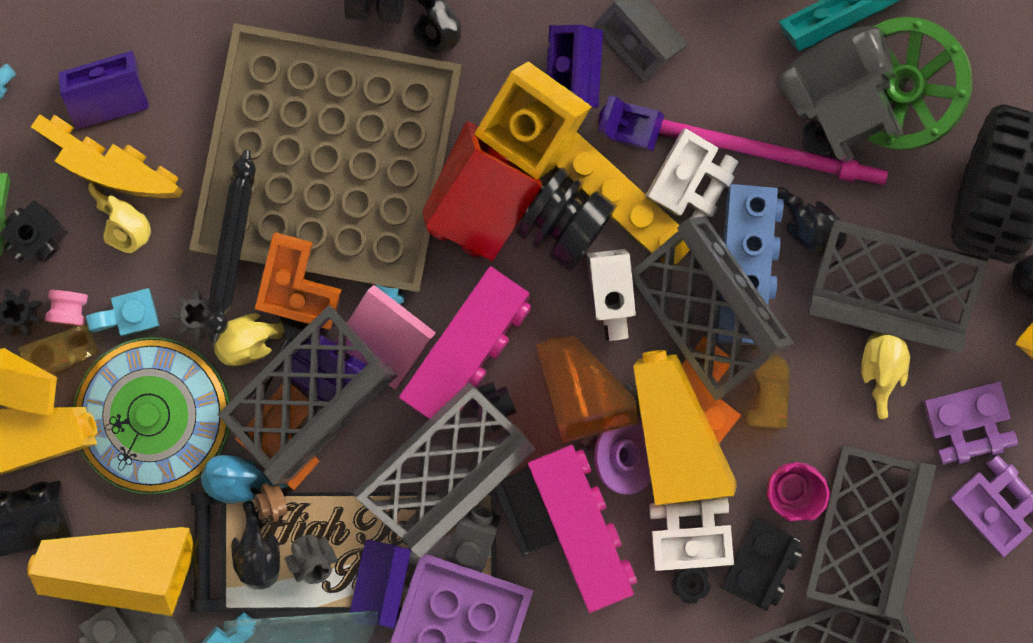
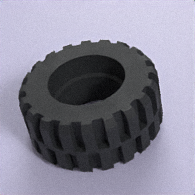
(997, 189)

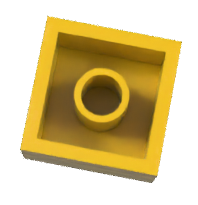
(532, 120)

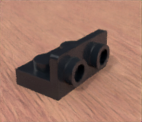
(762, 565)

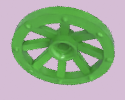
(960, 94)

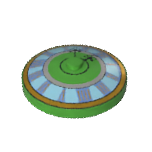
(153, 415)

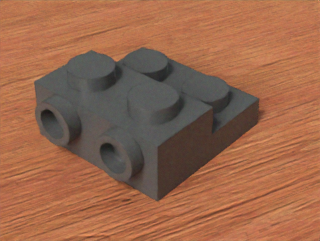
(131, 626)

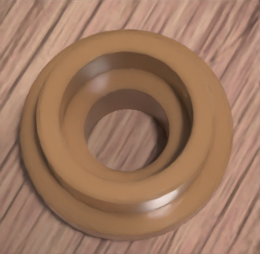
(271, 502)

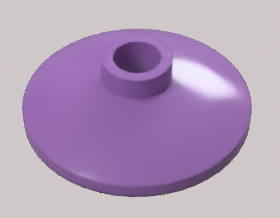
(630, 471)

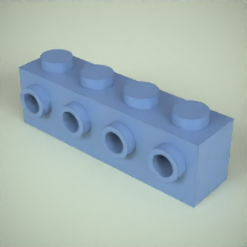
(751, 240)

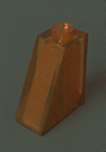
(583, 391)

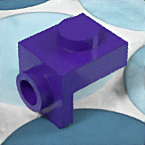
(630, 124)

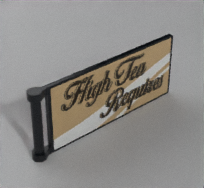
(332, 515)

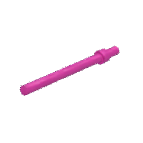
(845, 170)

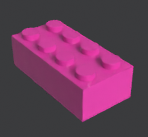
(468, 343)
(581, 528)

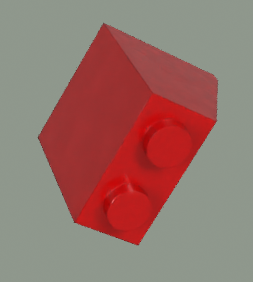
(478, 197)

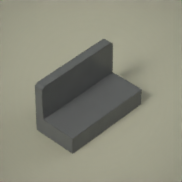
(640, 35)

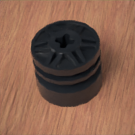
(566, 219)

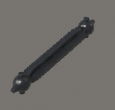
(230, 246)

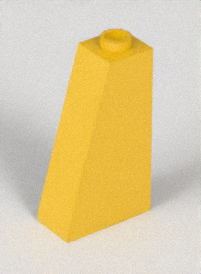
(35, 437)
(678, 438)
(116, 569)

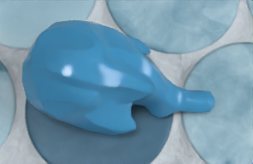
(231, 479)

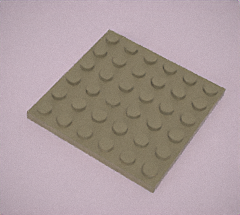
(339, 151)

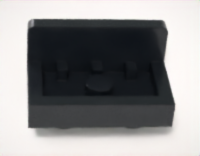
(32, 516)

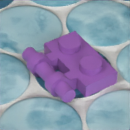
(965, 411)
(989, 511)

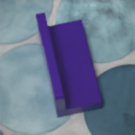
(102, 90)
(381, 580)

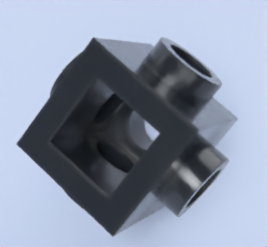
(46, 234)

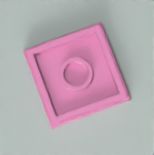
(389, 332)

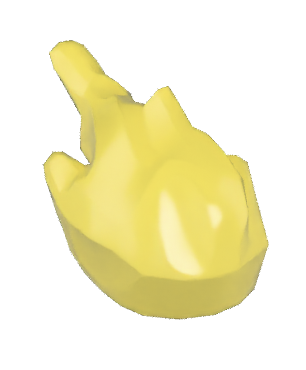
(126, 226)
(245, 340)
(886, 361)

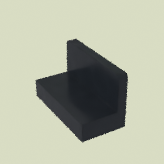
(526, 512)

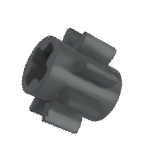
(186, 315)
(311, 559)

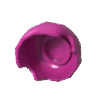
(797, 492)

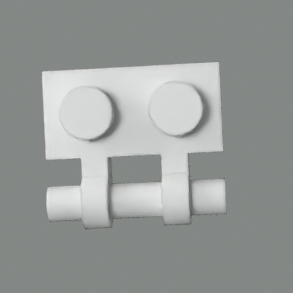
(682, 173)
(691, 546)

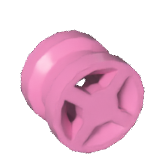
(66, 307)

